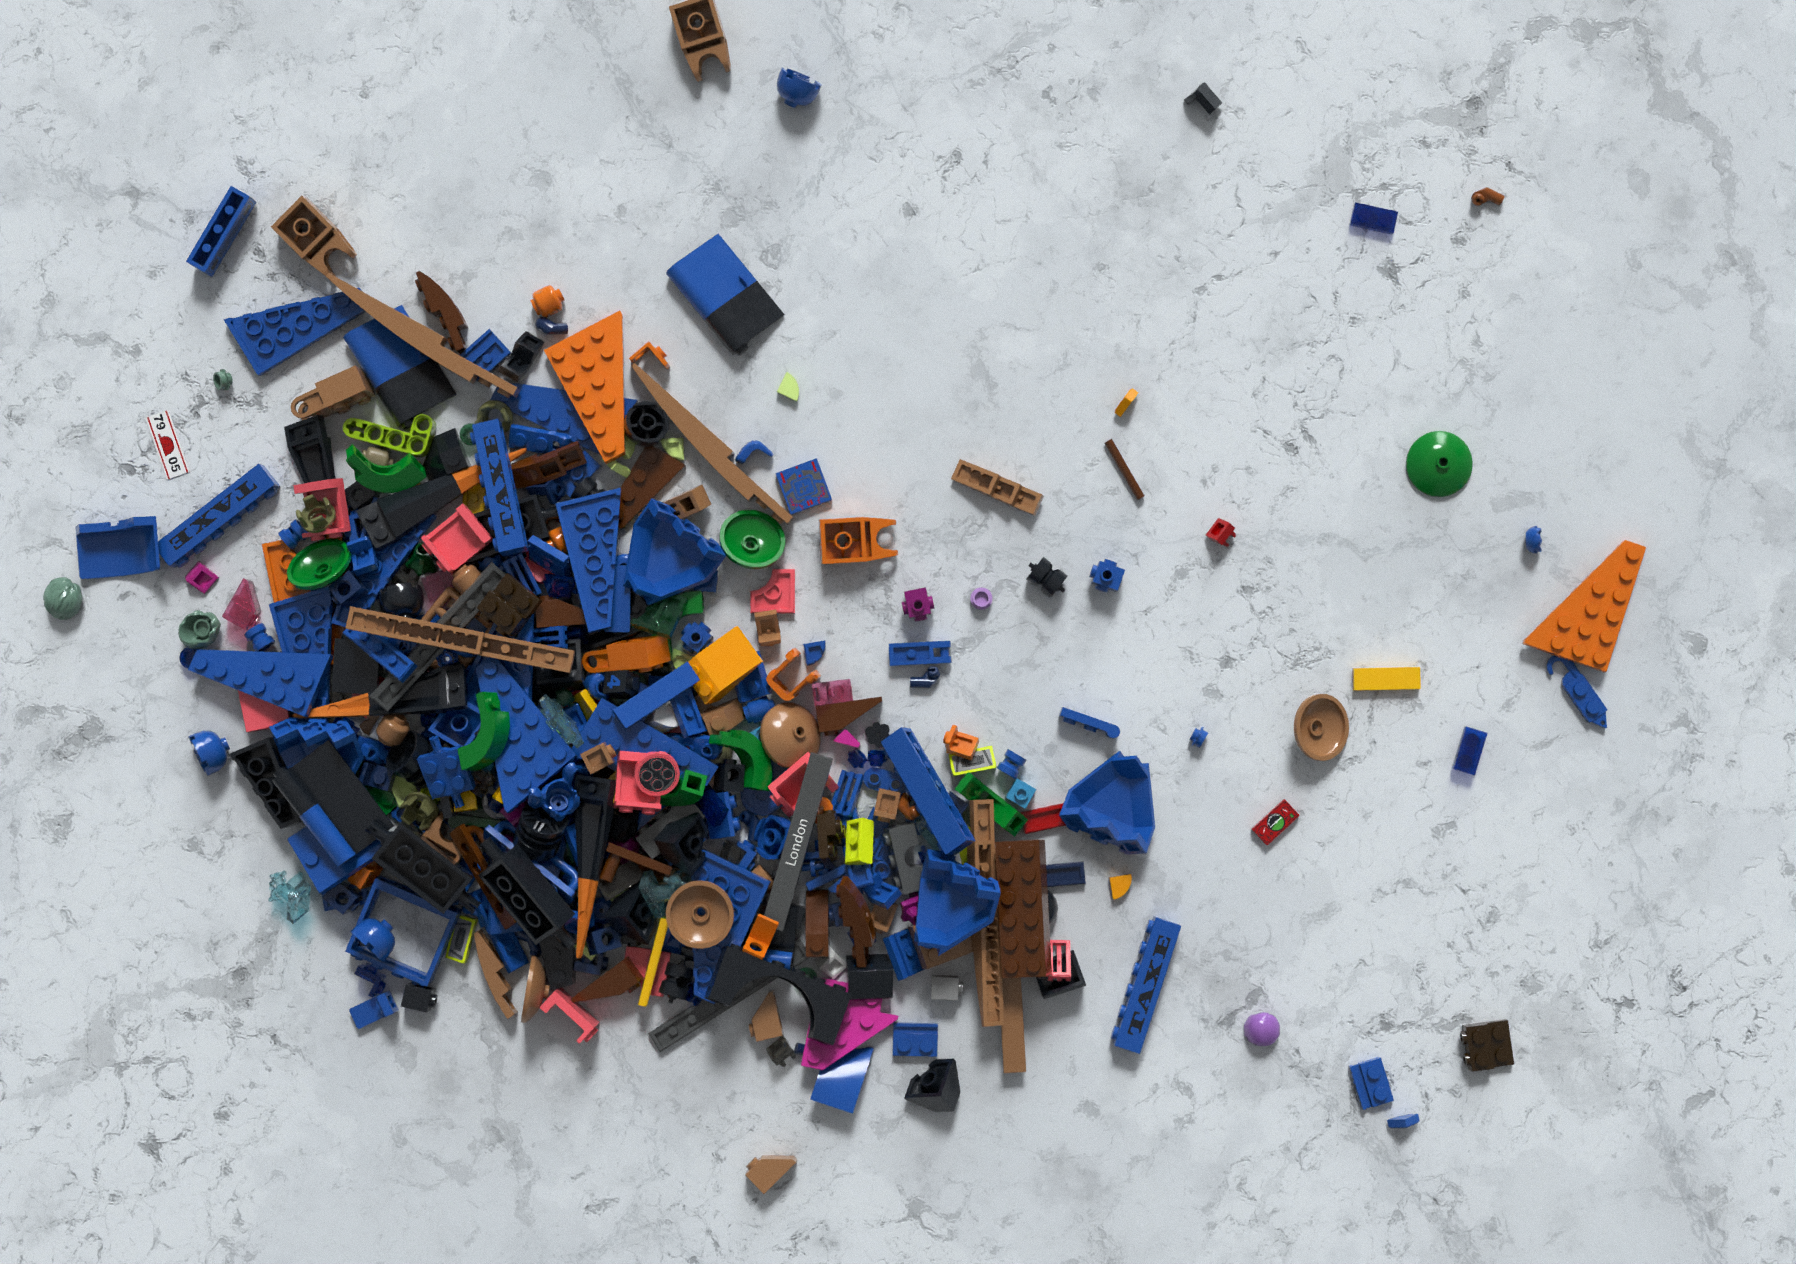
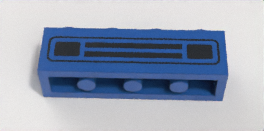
(221, 231)

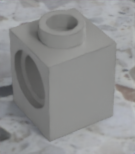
(946, 987)

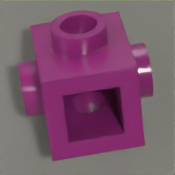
(917, 595)

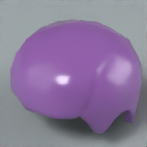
(1262, 1029)

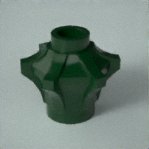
(421, 561)

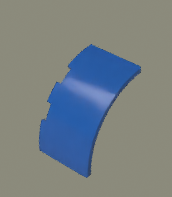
(118, 549)

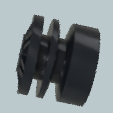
(403, 758)
(539, 833)

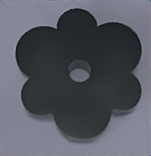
(871, 732)

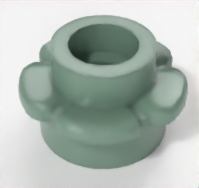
(222, 380)

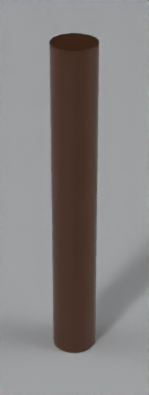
(1124, 469)

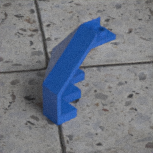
(668, 554)
(299, 738)
(1114, 804)
(952, 902)

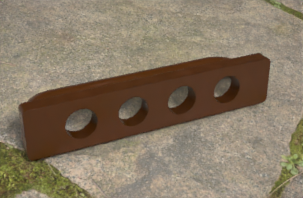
(462, 836)

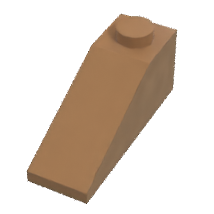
(689, 502)

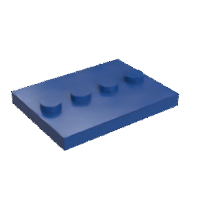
(321, 867)

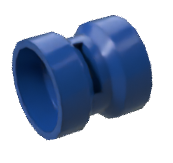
(292, 534)
(260, 640)
(1009, 768)

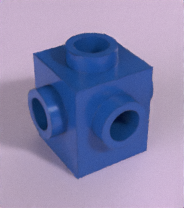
(1115, 575)
(705, 637)

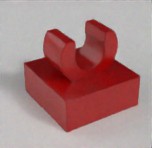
(1221, 531)

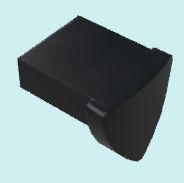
(1205, 97)

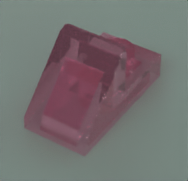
(832, 692)

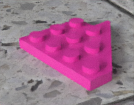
(859, 1024)

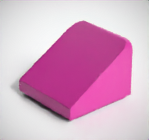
(201, 577)
(847, 738)

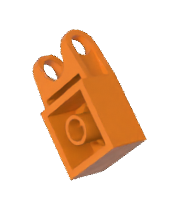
(861, 539)
(630, 655)

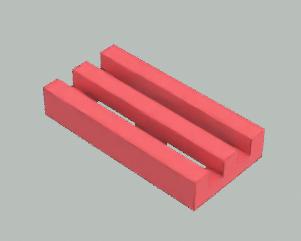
(1059, 974)

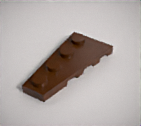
(647, 478)

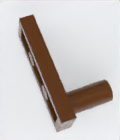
(615, 855)

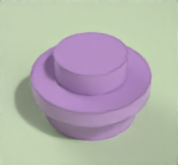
(981, 598)

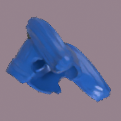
(556, 792)

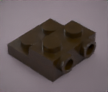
(509, 606)
(830, 835)
(1487, 1045)

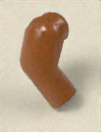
(1485, 195)
(904, 806)

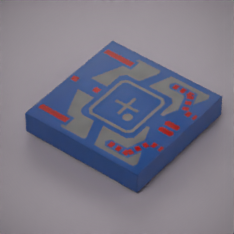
(803, 486)

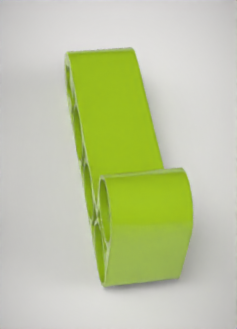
(388, 435)

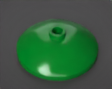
(1424, 465)
(754, 530)
(319, 564)

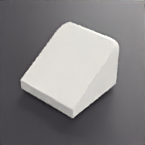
(832, 965)

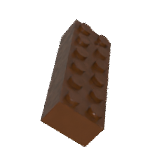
(1023, 909)

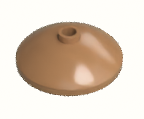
(1321, 727)
(780, 735)
(696, 929)
(535, 990)

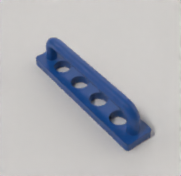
(566, 892)

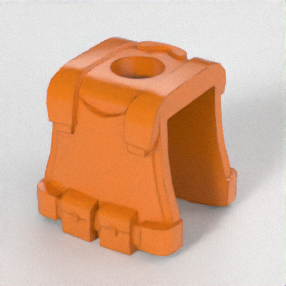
(775, 683)

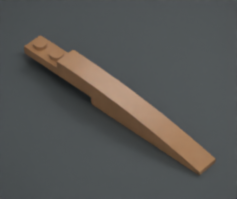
(424, 339)
(711, 448)
(460, 639)
(987, 940)
(1013, 1029)

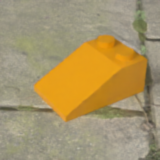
(723, 665)

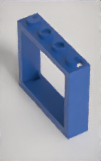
(396, 967)

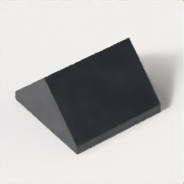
(872, 981)
(1053, 988)

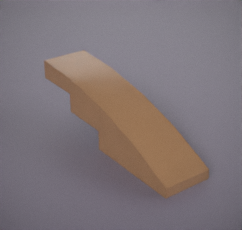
(997, 487)
(491, 966)

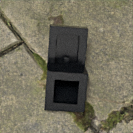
(522, 356)

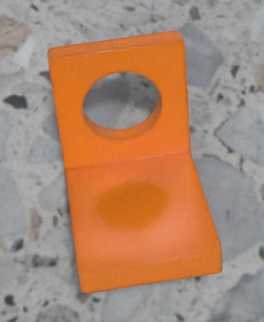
(658, 352)
(761, 936)

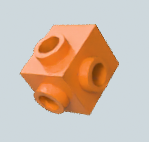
(366, 876)

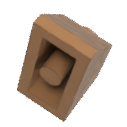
(723, 717)
(766, 1020)
(768, 1170)

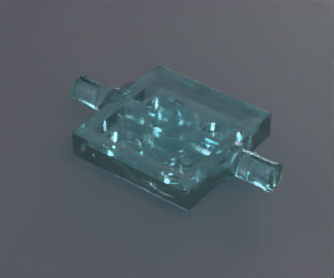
(561, 721)

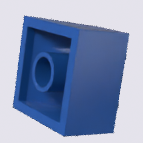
(457, 726)

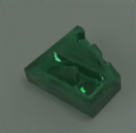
(661, 617)

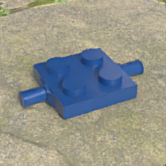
(444, 773)

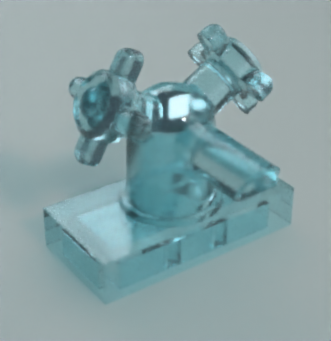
(658, 894)
(295, 898)

